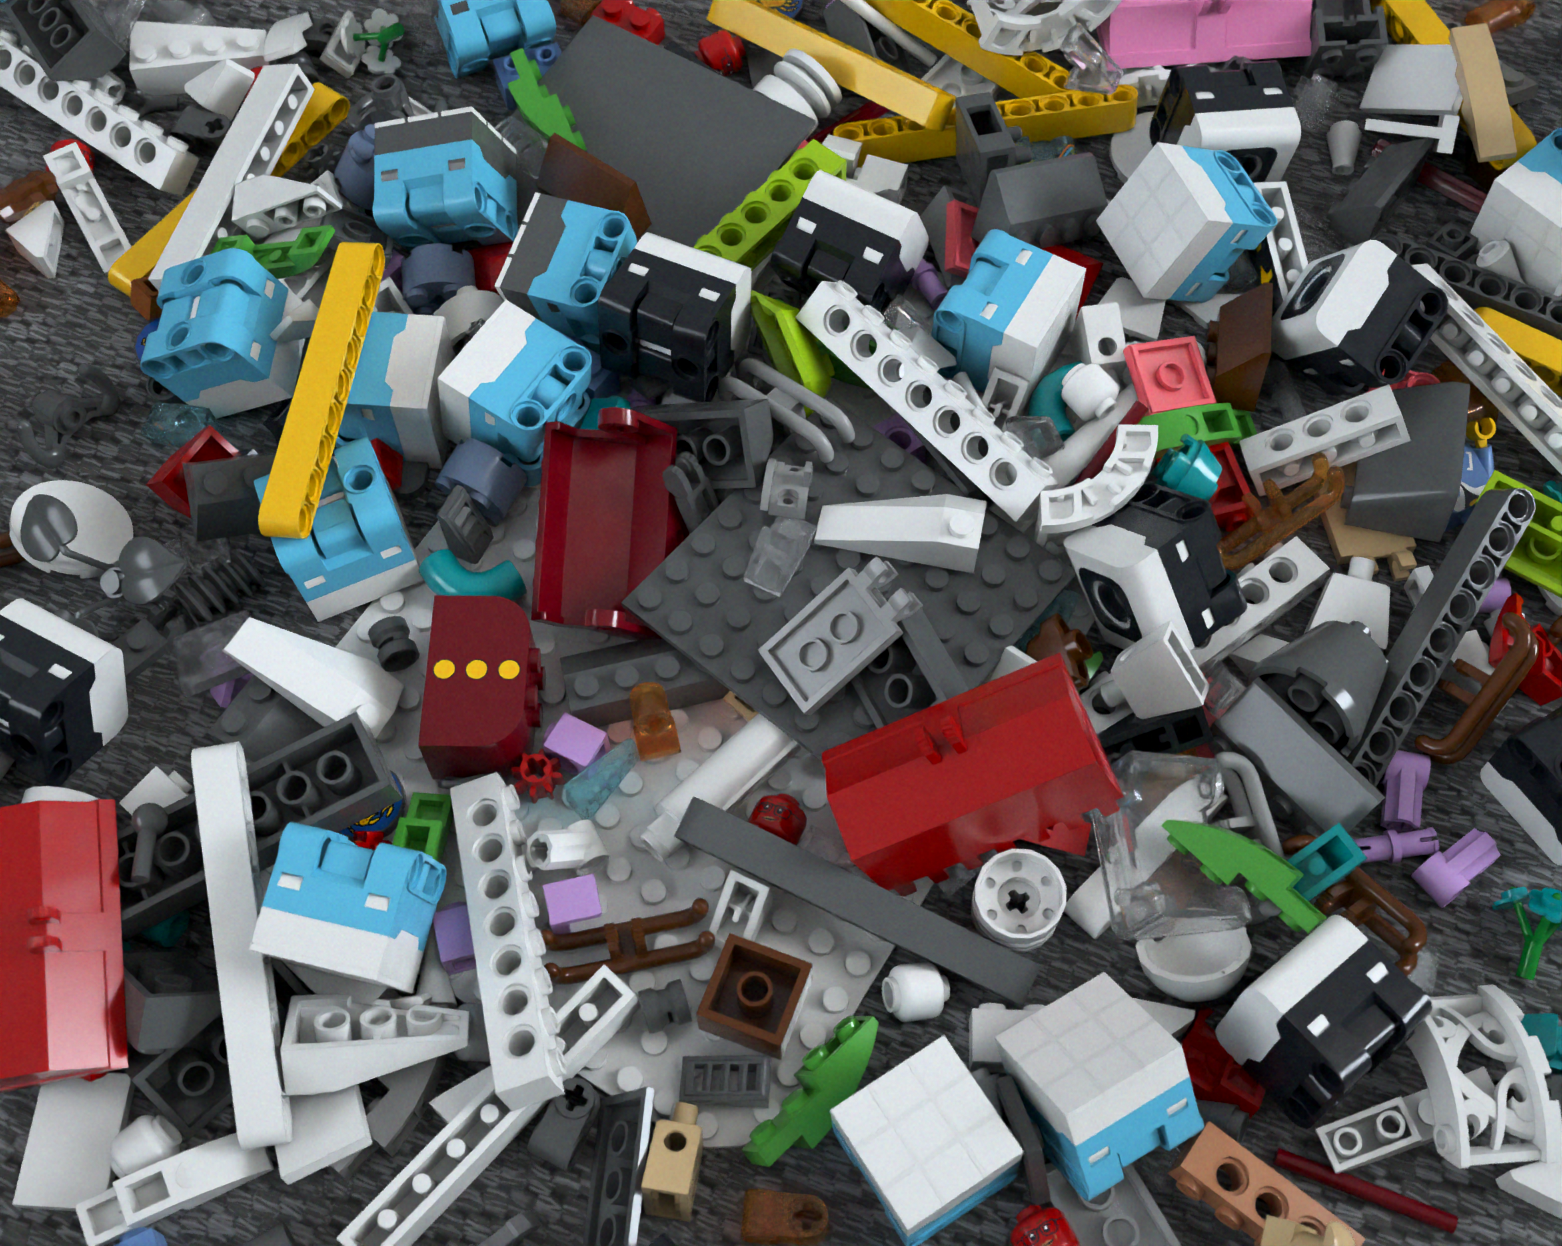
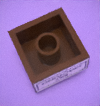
(754, 996)

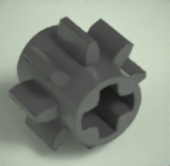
(320, 159)

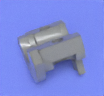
(786, 489)

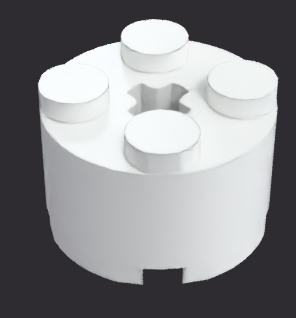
(466, 309)

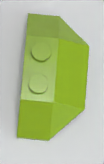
(791, 345)
(1540, 547)

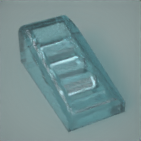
(597, 782)

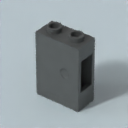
(985, 141)

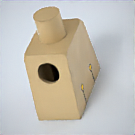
(673, 1164)

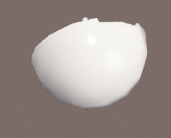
(1196, 964)

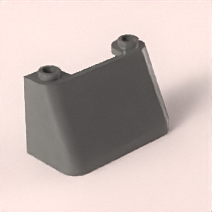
(1418, 482)

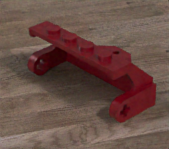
(603, 520)

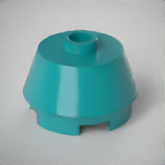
(1189, 469)

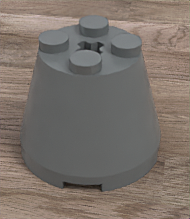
(1328, 679)

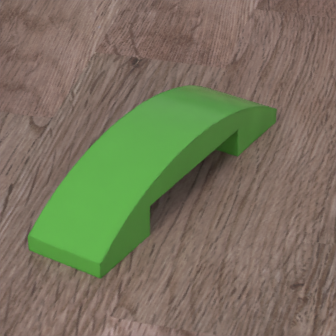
(283, 258)

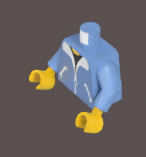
(1476, 470)

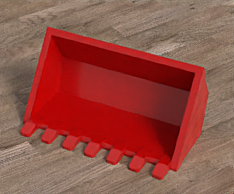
(969, 777)
(60, 943)

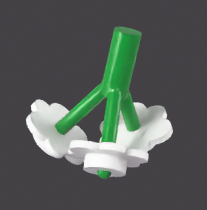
(381, 30)

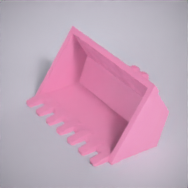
(1205, 31)

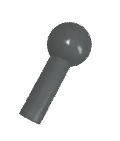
(148, 822)

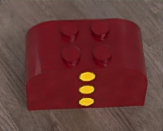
(480, 687)

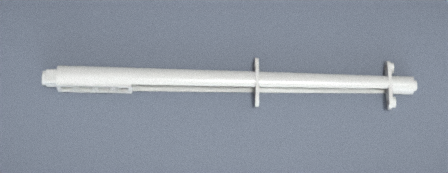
(763, 748)

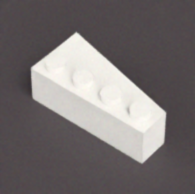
(173, 54)

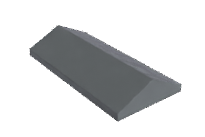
(619, 1169)

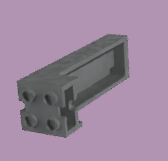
(1344, 39)

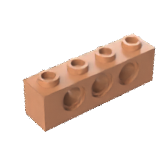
(1250, 1179)

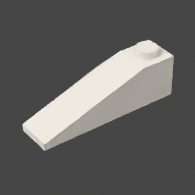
(920, 529)
(315, 675)
(345, 1043)

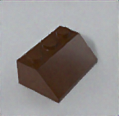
(582, 178)
(1240, 348)

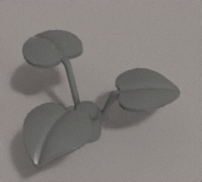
(144, 563)

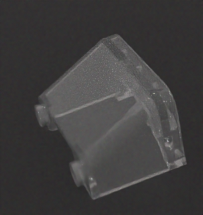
(1146, 880)

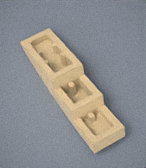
(1483, 93)

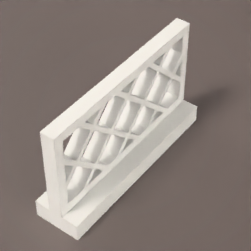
(1443, 134)

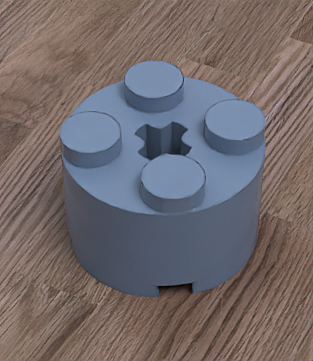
(356, 168)
(434, 276)
(484, 477)

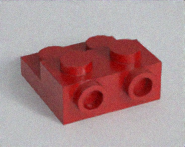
(624, 14)
(1227, 499)

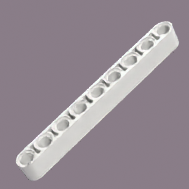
(243, 975)

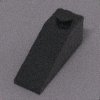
(1158, 734)

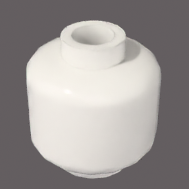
(1090, 391)
(915, 991)
(144, 1144)

